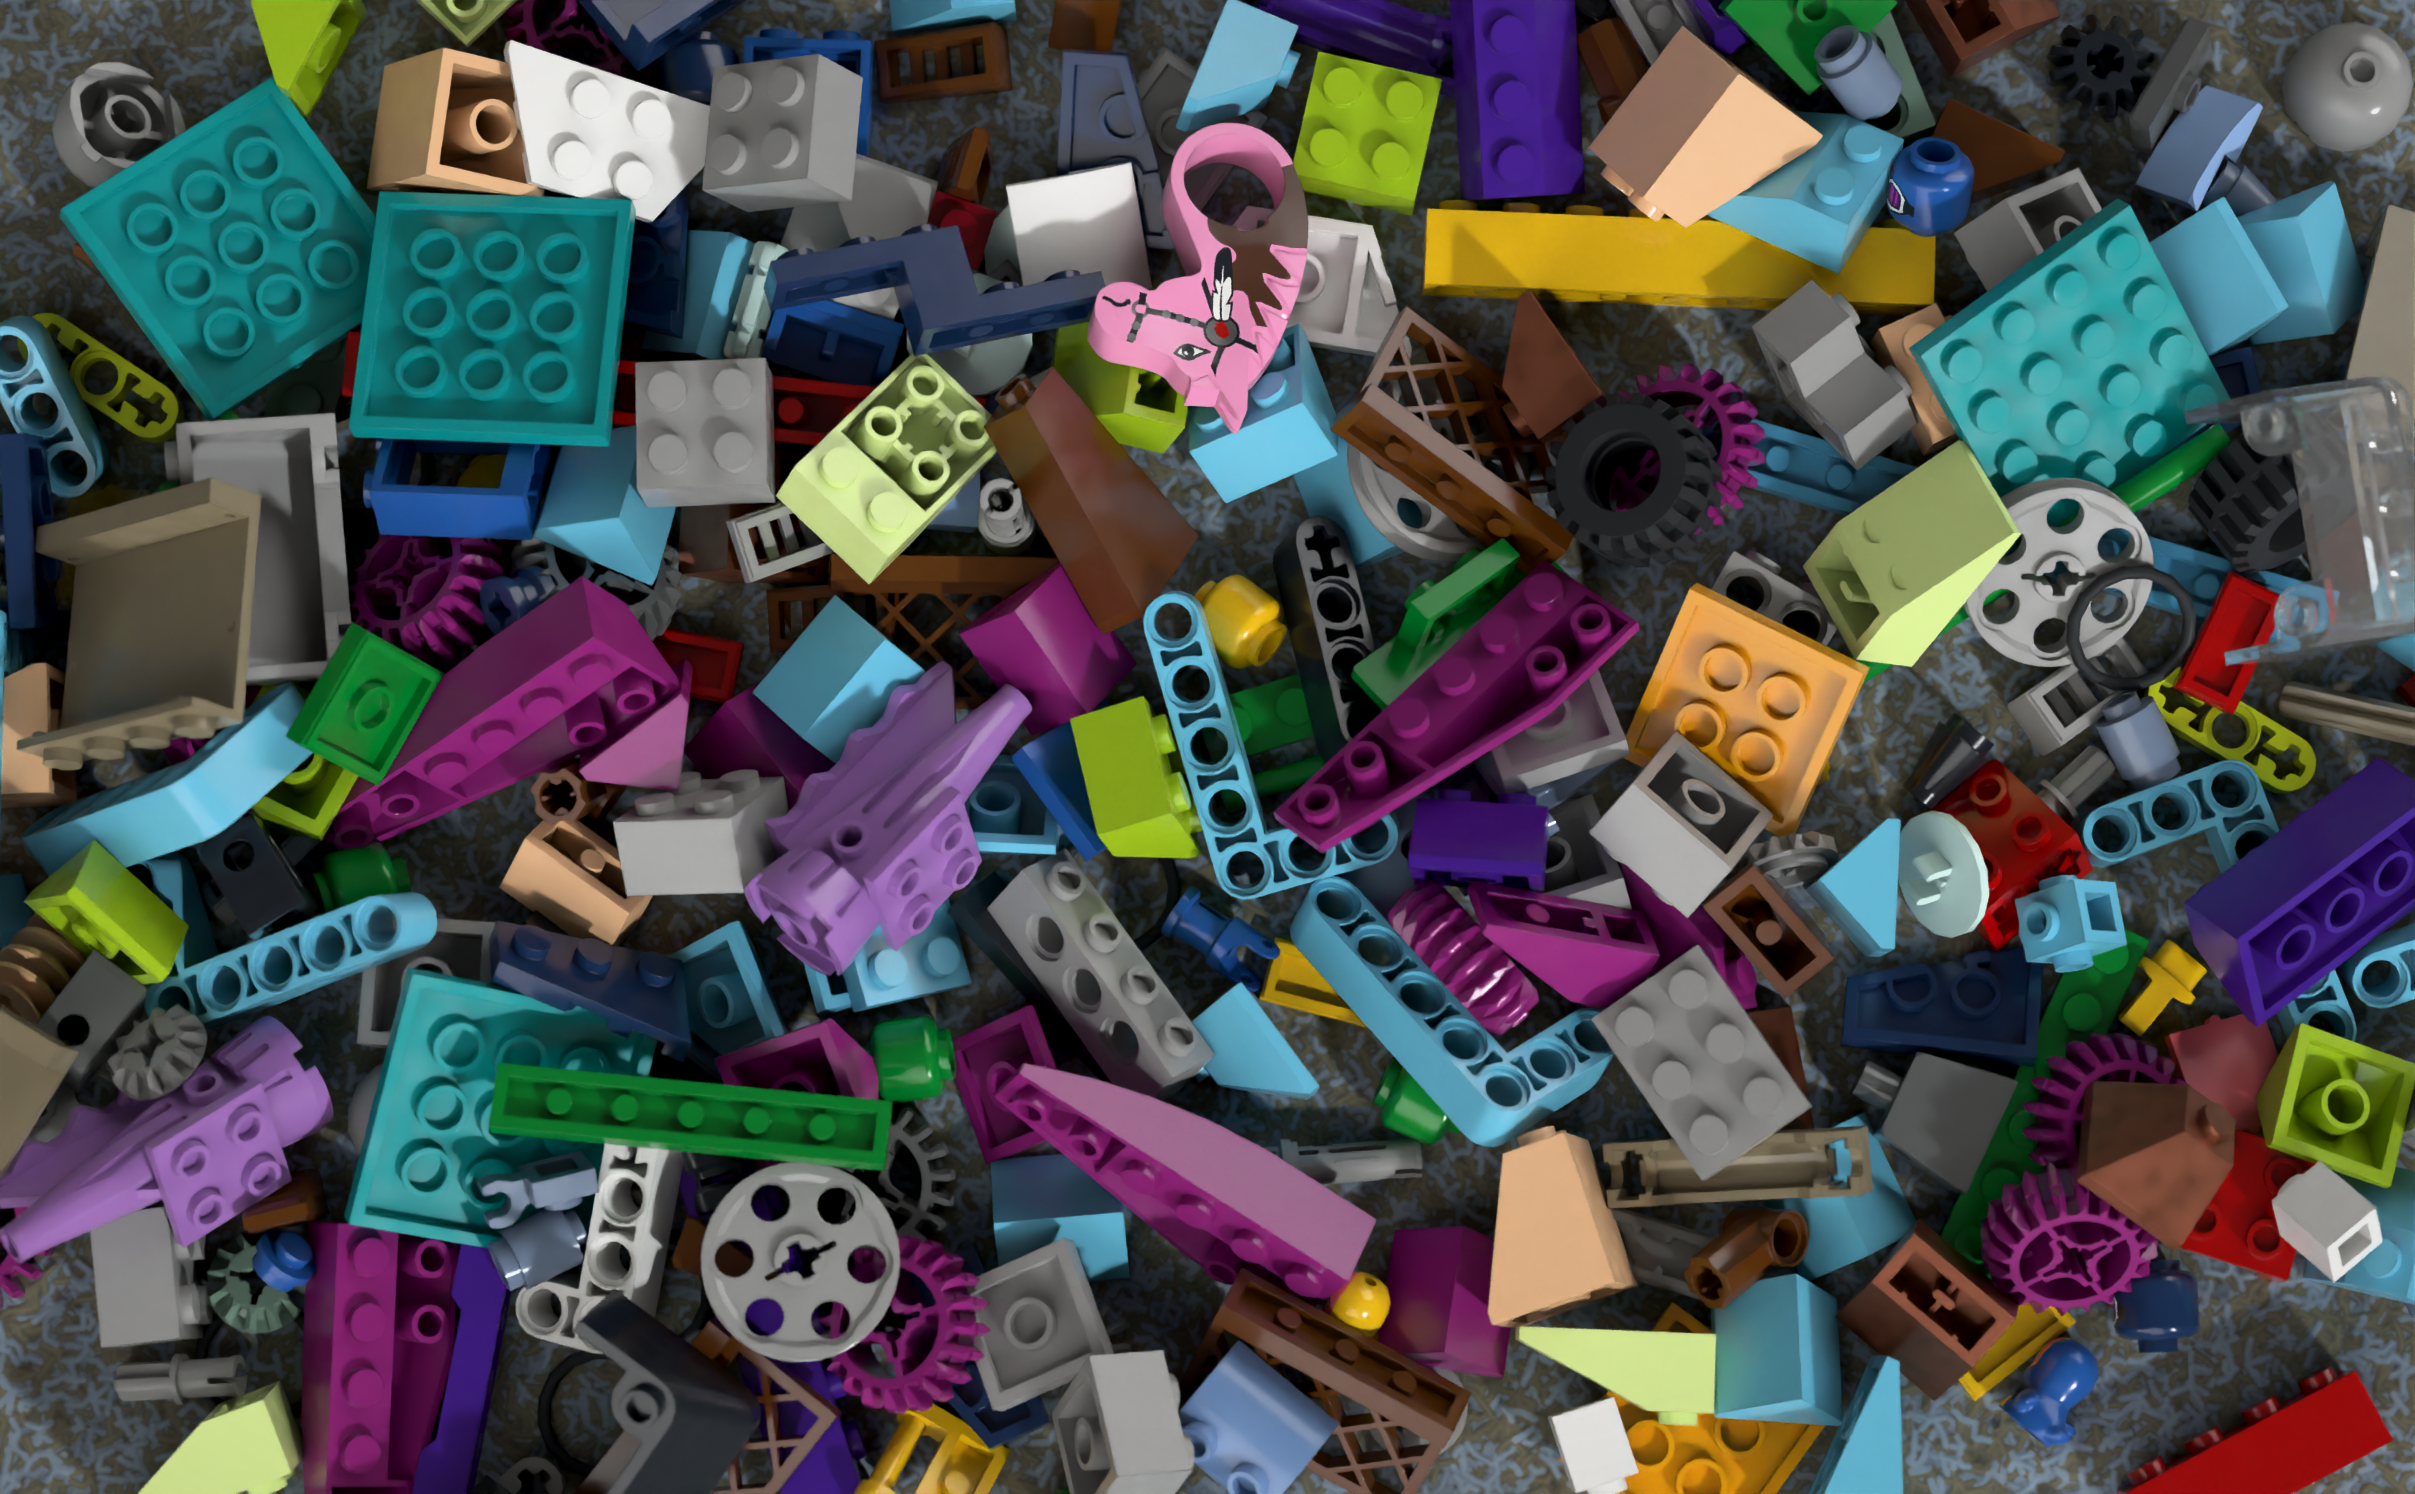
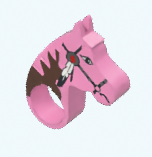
(1229, 312)

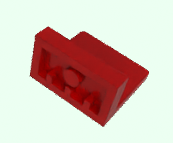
(2018, 841)
(2240, 1218)

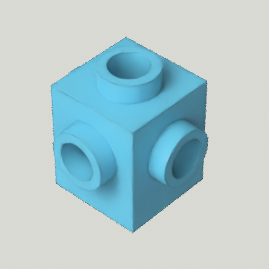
(2070, 922)

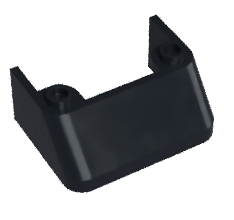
(670, 1399)

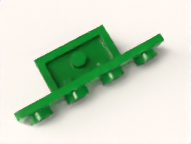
(1439, 618)

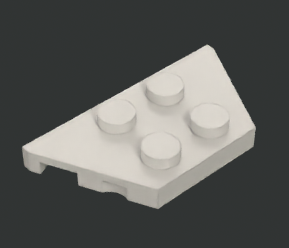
(603, 132)
(1344, 287)

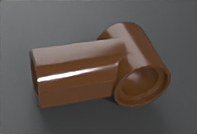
(1611, 63)
(567, 795)
(1747, 1249)

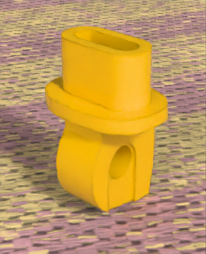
(2171, 976)

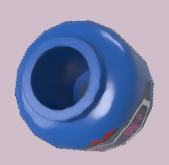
(1930, 186)

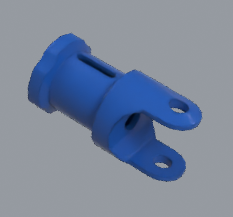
(1217, 937)

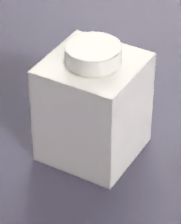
(2326, 1220)
(1594, 1447)

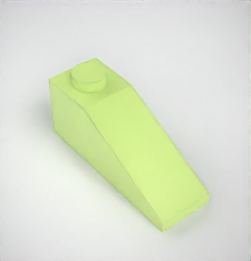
(1643, 1367)

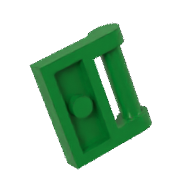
(1268, 720)

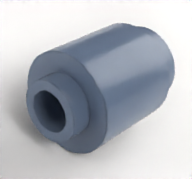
(1857, 72)
(2138, 740)
(538, 1248)

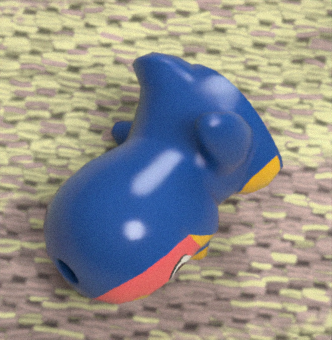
(2053, 1385)

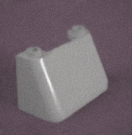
(300, 554)

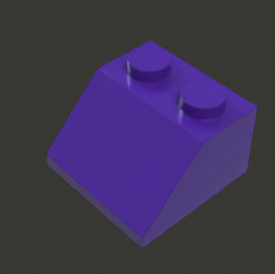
(1479, 840)

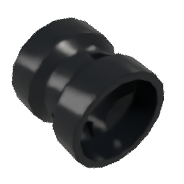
(710, 1166)

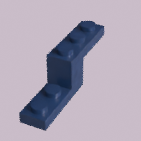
(932, 288)

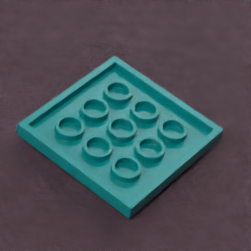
(233, 248)
(493, 319)
(2073, 364)
(435, 1098)

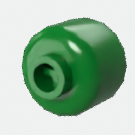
(358, 874)
(911, 1058)
(1409, 1108)

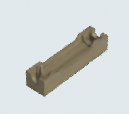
(1778, 1168)

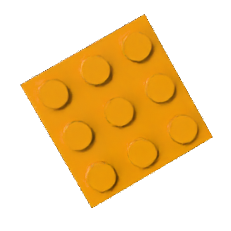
(1748, 699)
(1716, 1453)

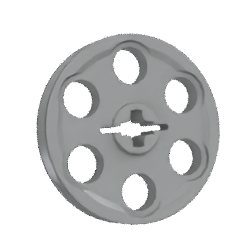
(1380, 491)
(2077, 548)
(770, 1243)

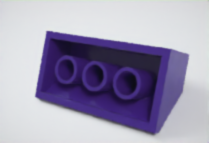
(1517, 98)
(2310, 893)

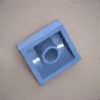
(1252, 1425)

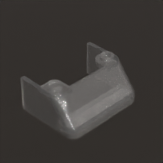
(2356, 504)

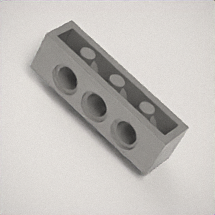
(1099, 978)

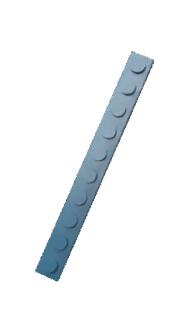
(1818, 476)

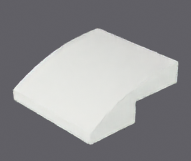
(1080, 224)

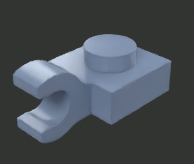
(546, 1183)

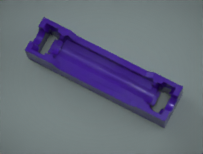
(1371, 33)
(453, 1459)

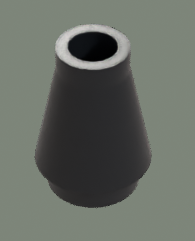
(1948, 760)

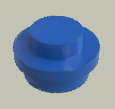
(283, 1260)

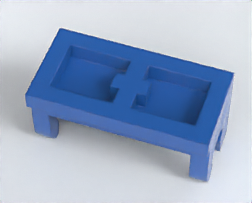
(833, 343)

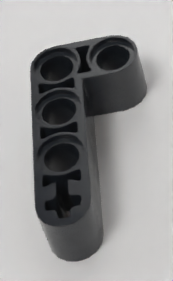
(1314, 569)

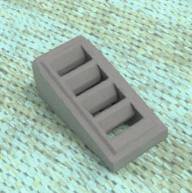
(775, 563)
(2048, 717)

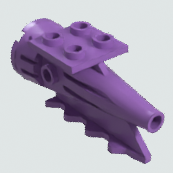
(885, 825)
(198, 1148)

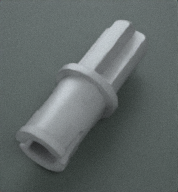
(2076, 782)
(181, 1379)

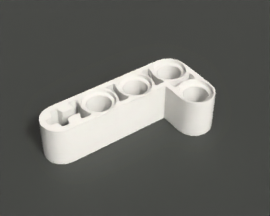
(613, 1223)

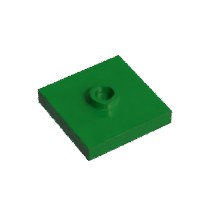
(1792, 29)
(364, 704)

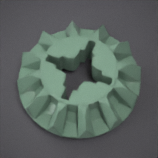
(232, 1296)

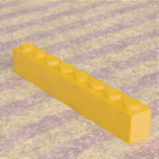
(1658, 263)

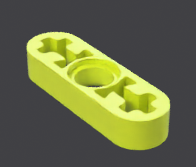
(148, 388)
(2279, 739)

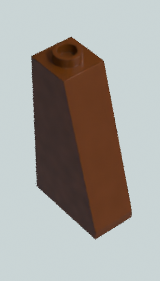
(1089, 498)

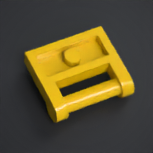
(957, 1467)

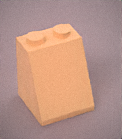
(448, 128)
(1697, 134)
(31, 705)
(1553, 1232)

